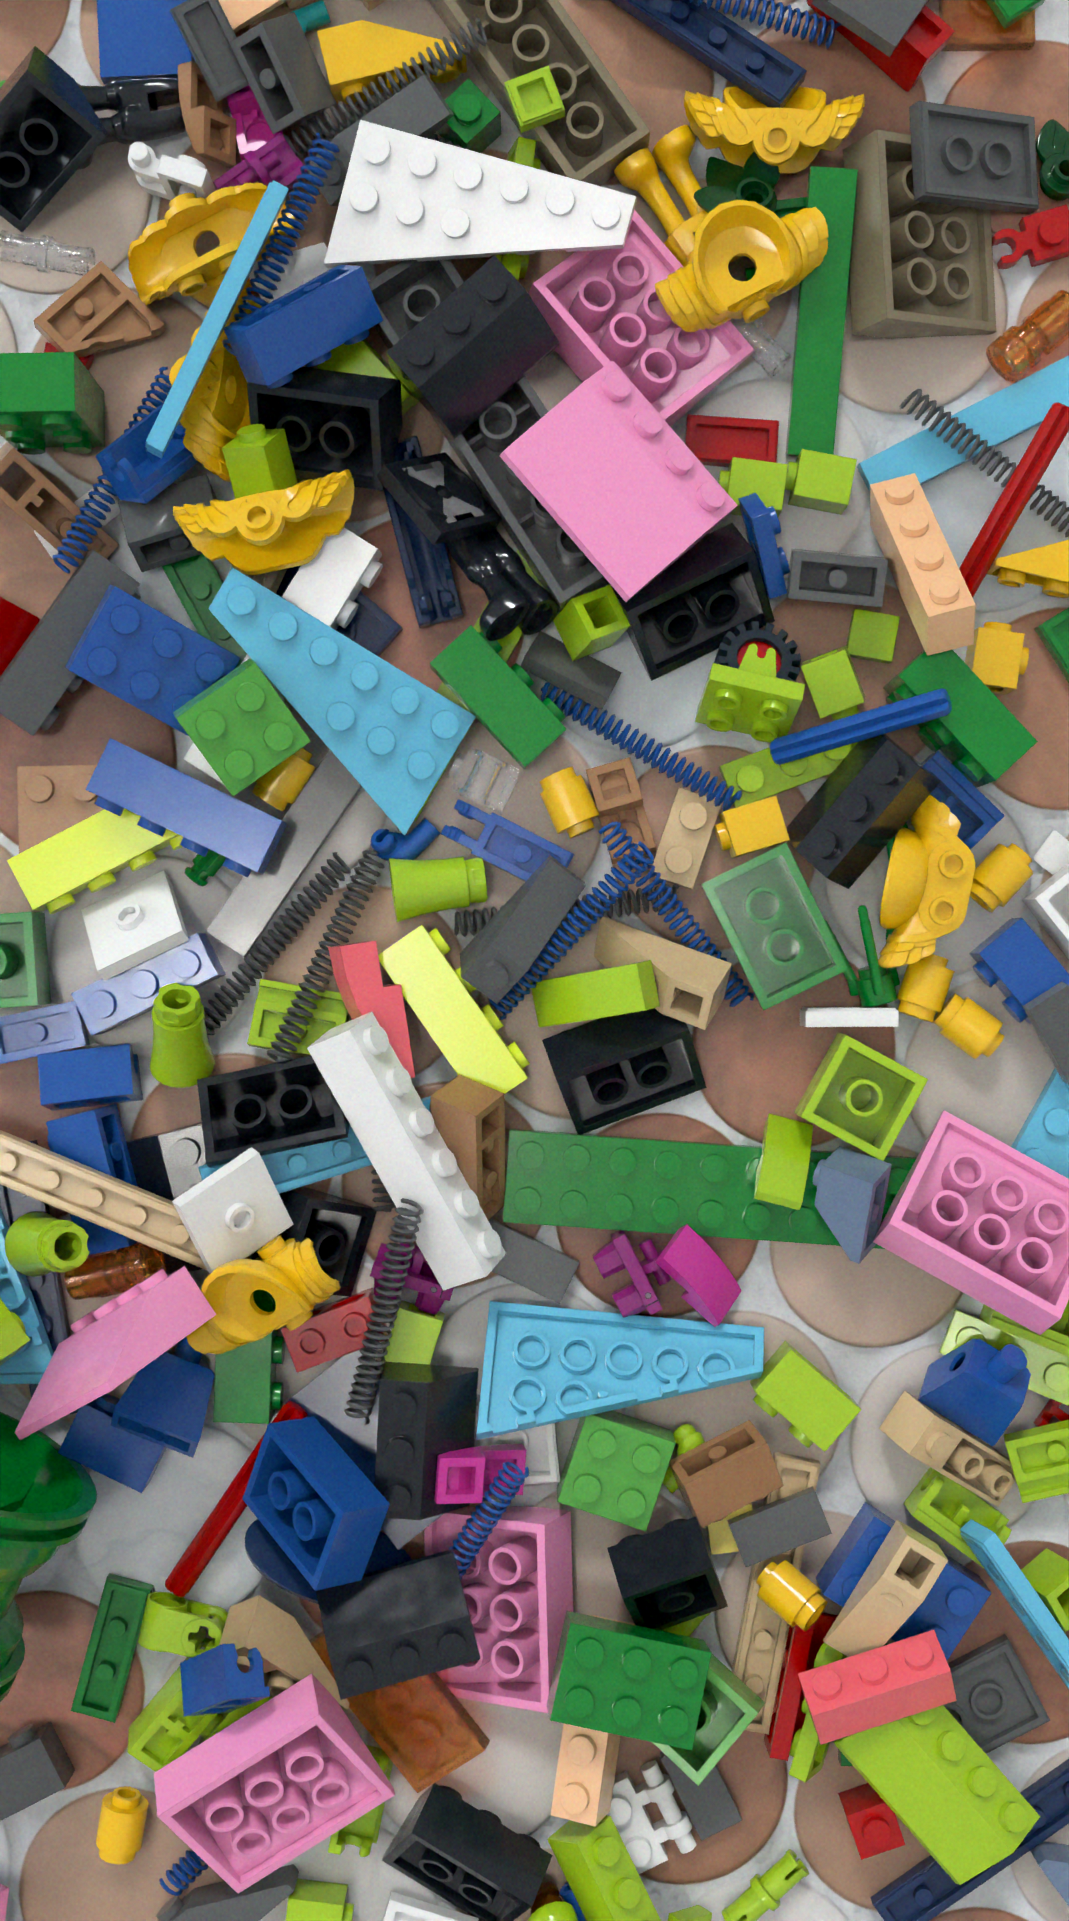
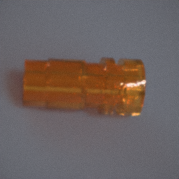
(1038, 333)
(113, 1272)

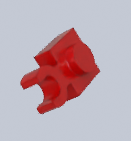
(1042, 238)

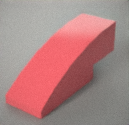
(362, 991)

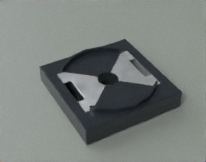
(437, 496)

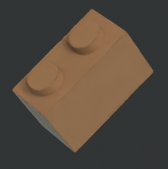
(726, 1473)

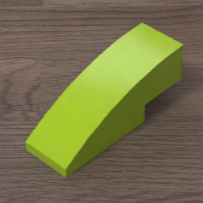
(595, 994)

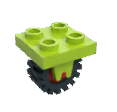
(753, 684)

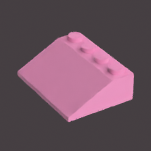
(609, 310)
(618, 480)
(985, 1223)
(115, 1345)
(515, 1602)
(271, 1785)

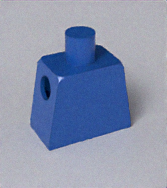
(978, 1387)
(168, 1400)

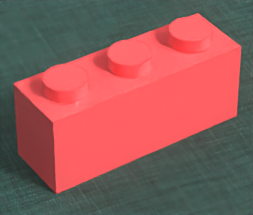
(877, 1687)

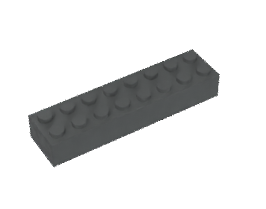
(404, 299)

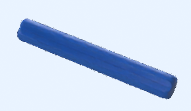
(861, 726)

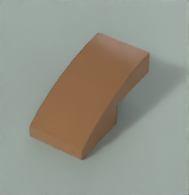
(206, 125)
(620, 800)

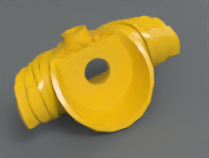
(777, 135)
(781, 249)
(166, 253)
(217, 405)
(270, 527)
(925, 885)
(282, 1269)

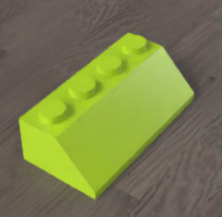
(943, 1790)

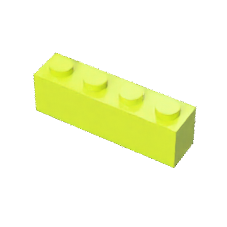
(86, 858)
(450, 1012)

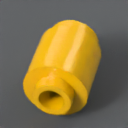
(285, 780)
(568, 802)
(1000, 876)
(925, 987)
(969, 1026)
(791, 1594)
(121, 1825)

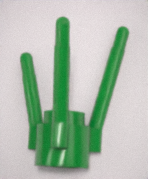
(875, 983)

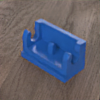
(136, 472)
(964, 800)
(89, 1077)
(216, 1684)

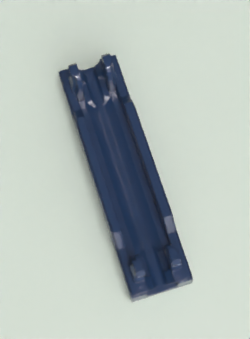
(424, 564)

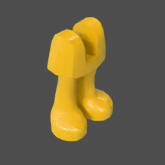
(641, 175)

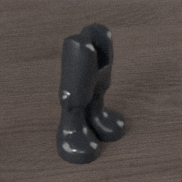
(137, 109)
(511, 592)

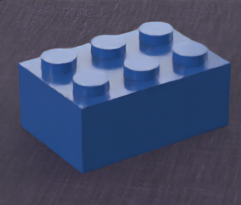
(147, 657)
(315, 1502)
(947, 1607)

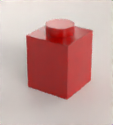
(870, 1821)

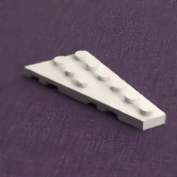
(447, 202)

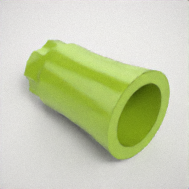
(435, 885)
(180, 1038)
(32, 1242)

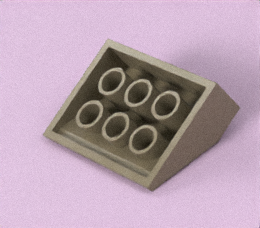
(911, 261)

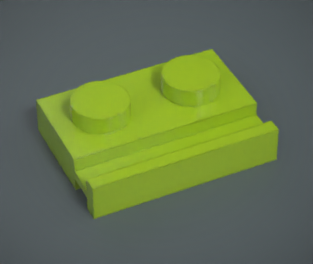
(272, 1005)
(1040, 1460)

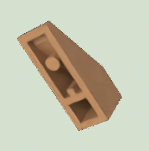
(44, 505)
(474, 1130)

